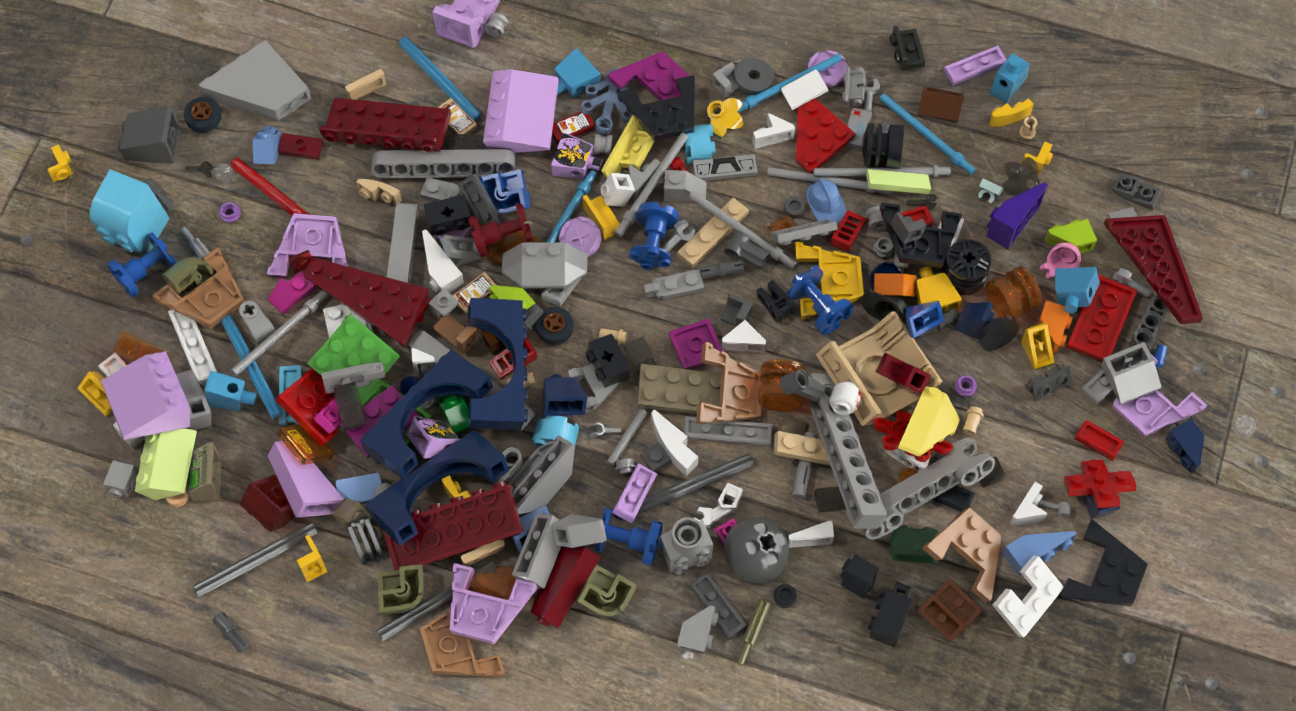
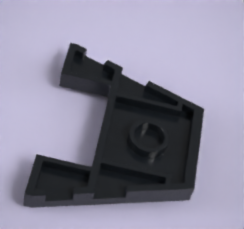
(664, 117)
(931, 247)
(1117, 573)

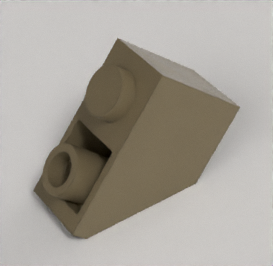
(351, 510)

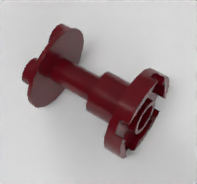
(493, 232)

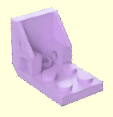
(463, 20)

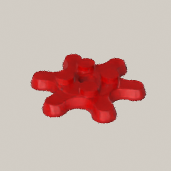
(896, 430)

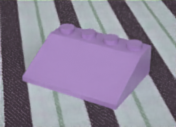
(520, 111)
(147, 397)

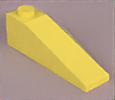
(930, 422)

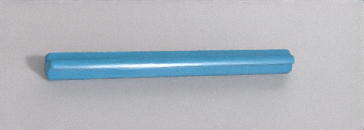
(439, 78)
(253, 370)

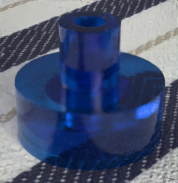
(407, 383)

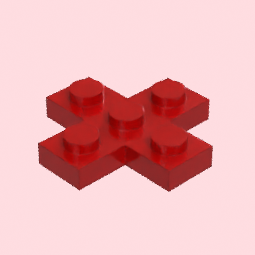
(1099, 483)

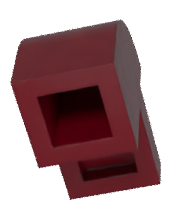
(903, 373)

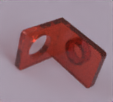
(299, 261)

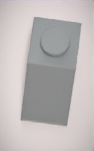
(680, 184)

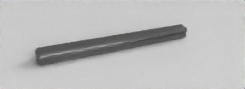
(696, 482)
(254, 559)
(424, 608)

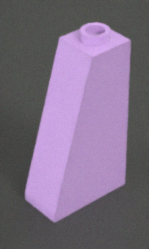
(303, 485)

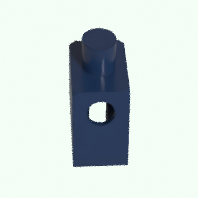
(563, 396)

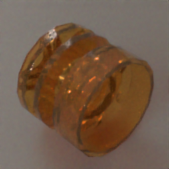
(1014, 293)
(770, 393)

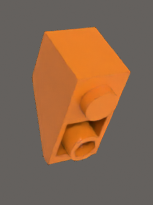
(1057, 321)

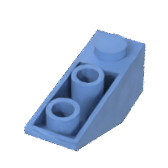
(1040, 545)

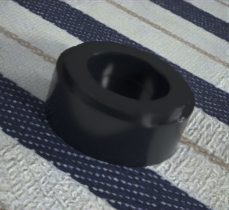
(785, 596)

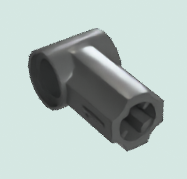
(742, 248)
(801, 384)

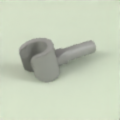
(601, 429)
(1063, 508)

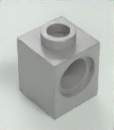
(120, 479)

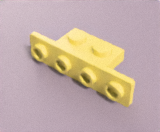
(629, 149)

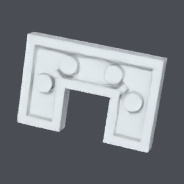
(1024, 614)

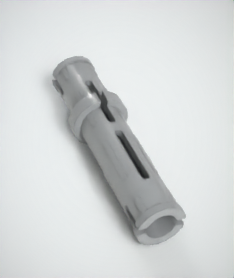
(802, 474)

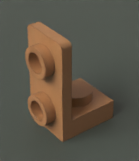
(456, 333)

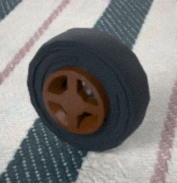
(202, 107)
(553, 318)

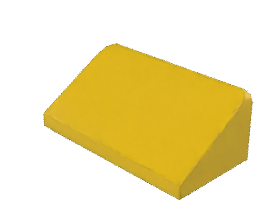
(94, 392)

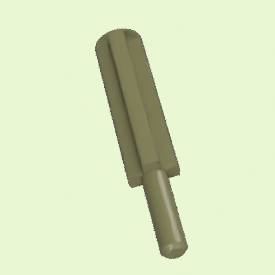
(753, 629)

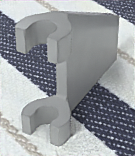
(596, 387)

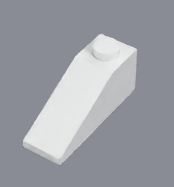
(441, 269)

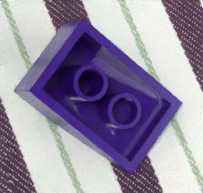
(1014, 215)

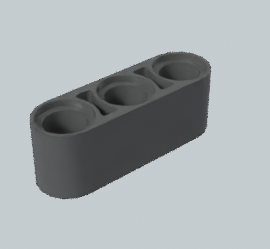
(1154, 316)

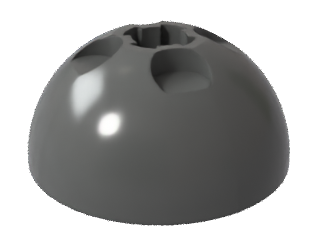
(747, 549)

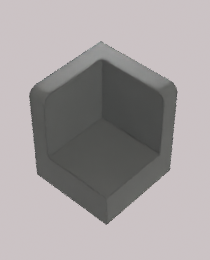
(906, 228)
(736, 310)

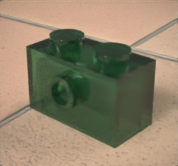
(908, 544)

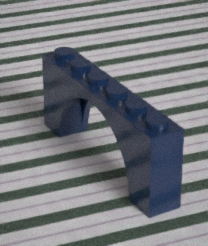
(505, 321)
(448, 377)
(467, 456)

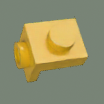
(1043, 158)
(61, 170)

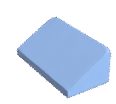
(359, 488)

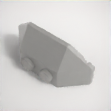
(544, 265)
(542, 475)

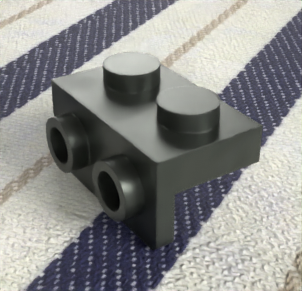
(907, 48)

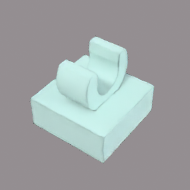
(991, 188)

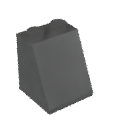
(150, 135)

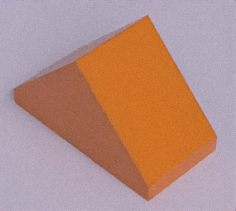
(895, 284)

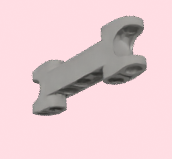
(930, 482)

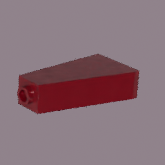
(564, 584)

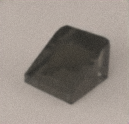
(994, 476)

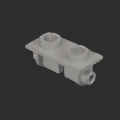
(853, 95)

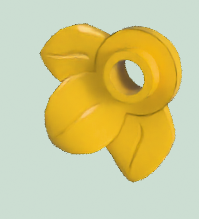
(728, 116)

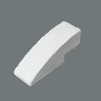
(674, 443)

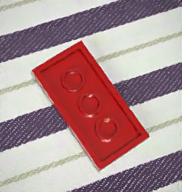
(1102, 320)

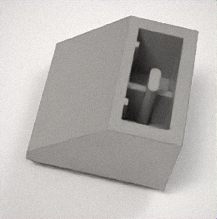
(1131, 373)

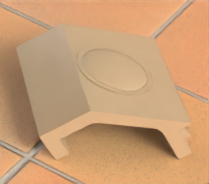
(859, 359)

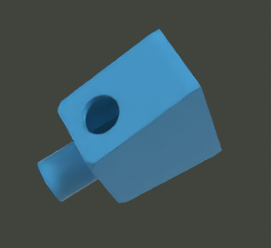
(1014, 72)
(575, 74)
(1075, 287)
(227, 392)

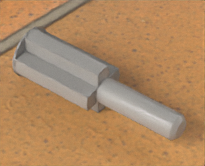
(195, 244)

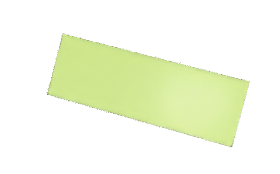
(898, 181)

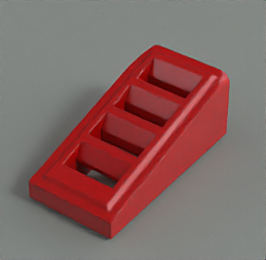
(842, 243)
(531, 356)

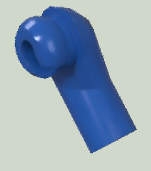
(1160, 355)

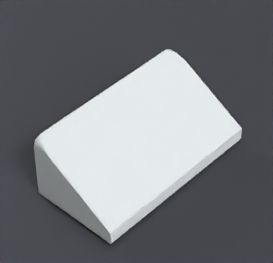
(804, 89)
(422, 362)

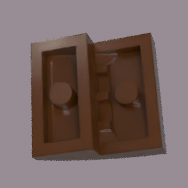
(950, 610)

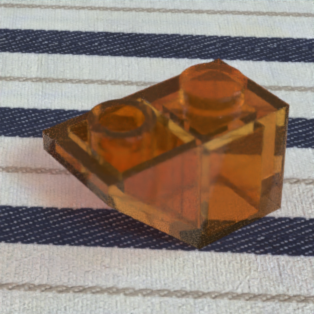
(134, 347)
(495, 584)

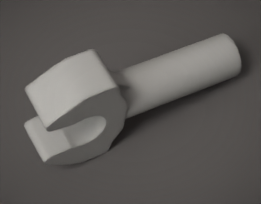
(869, 92)
(679, 235)
(1125, 277)

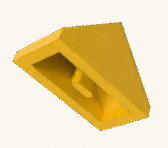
(1038, 345)

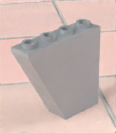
(258, 84)

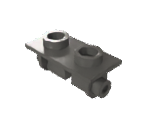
(1056, 378)

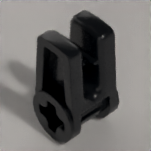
(780, 306)

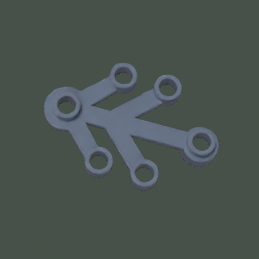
(609, 99)

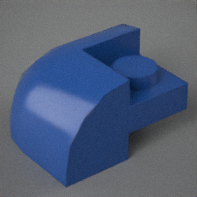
(507, 190)

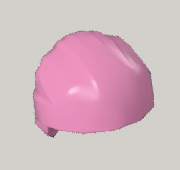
(1061, 256)

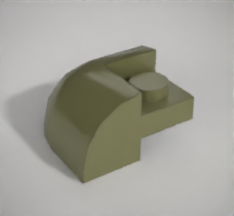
(187, 273)
(400, 589)
(605, 592)

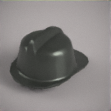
(880, 306)

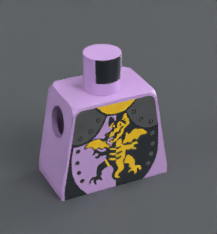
(574, 158)
(431, 436)

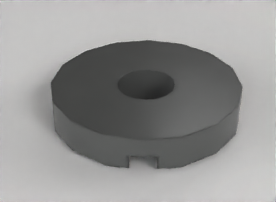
(756, 67)

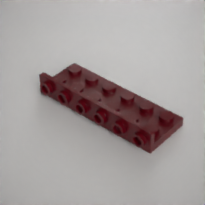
(386, 124)
(458, 527)

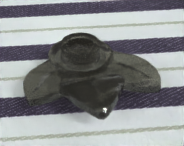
(1019, 175)

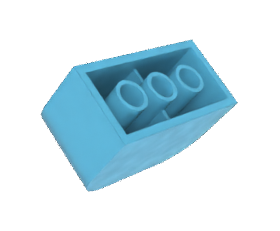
(127, 212)

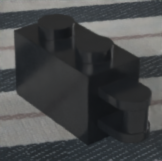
(891, 615)

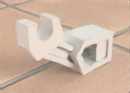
(711, 515)

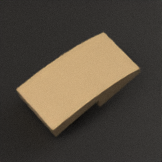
(374, 190)

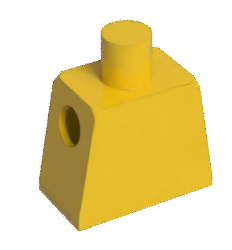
(936, 288)

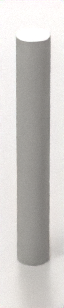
(626, 437)

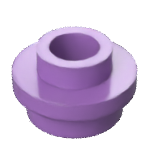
(229, 207)
(965, 380)

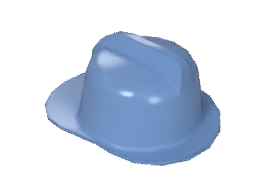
(825, 201)

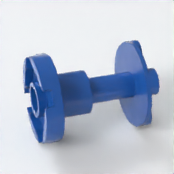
(656, 222)
(135, 269)
(829, 311)
(637, 539)

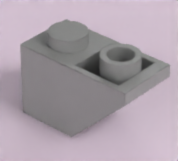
(578, 531)
(696, 630)

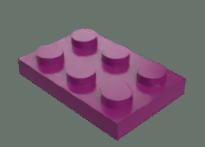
(373, 412)

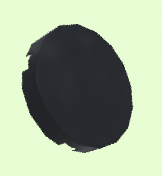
(998, 333)

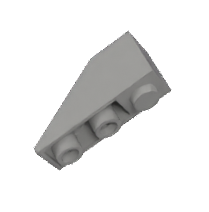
(199, 409)

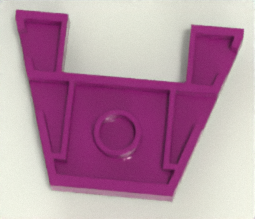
(655, 73)

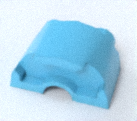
(698, 144)
(552, 427)

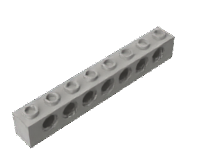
(847, 460)

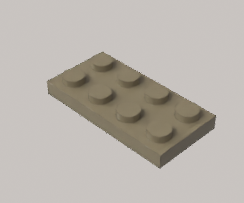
(676, 388)

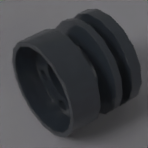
(883, 145)
(965, 276)

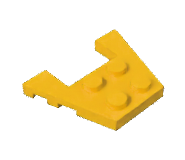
(840, 275)

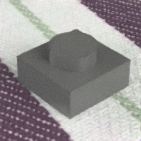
(655, 457)

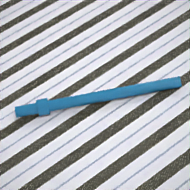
(751, 101)
(956, 158)
(582, 189)

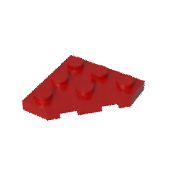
(819, 135)
(304, 401)

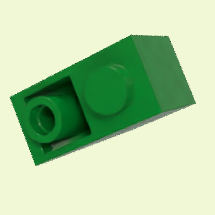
(454, 411)

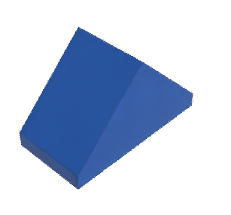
(923, 317)

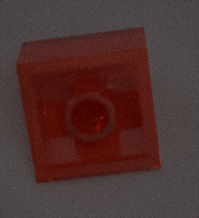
(268, 503)

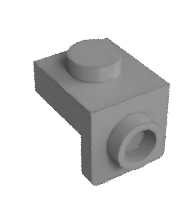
(442, 304)

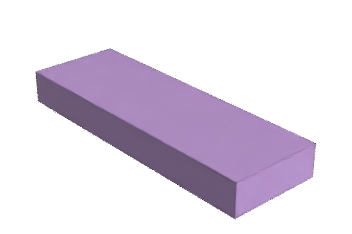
(975, 65)
(634, 493)

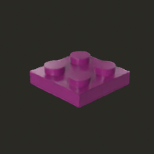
(689, 341)

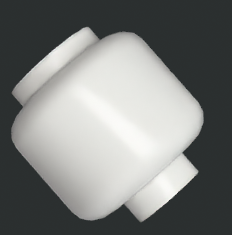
(845, 398)

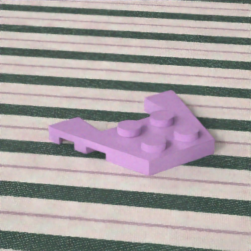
(311, 233)
(1156, 412)
(483, 615)

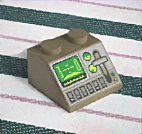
(204, 474)

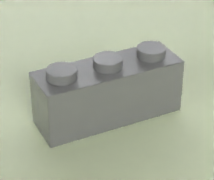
(538, 552)

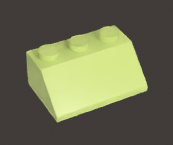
(165, 463)

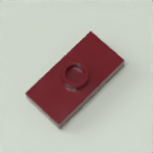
(300, 146)

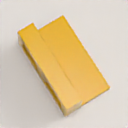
(601, 215)
(311, 564)

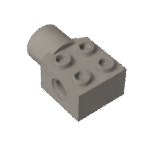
(683, 551)

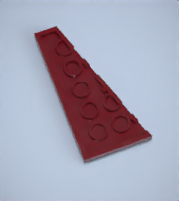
(1156, 255)
(377, 299)

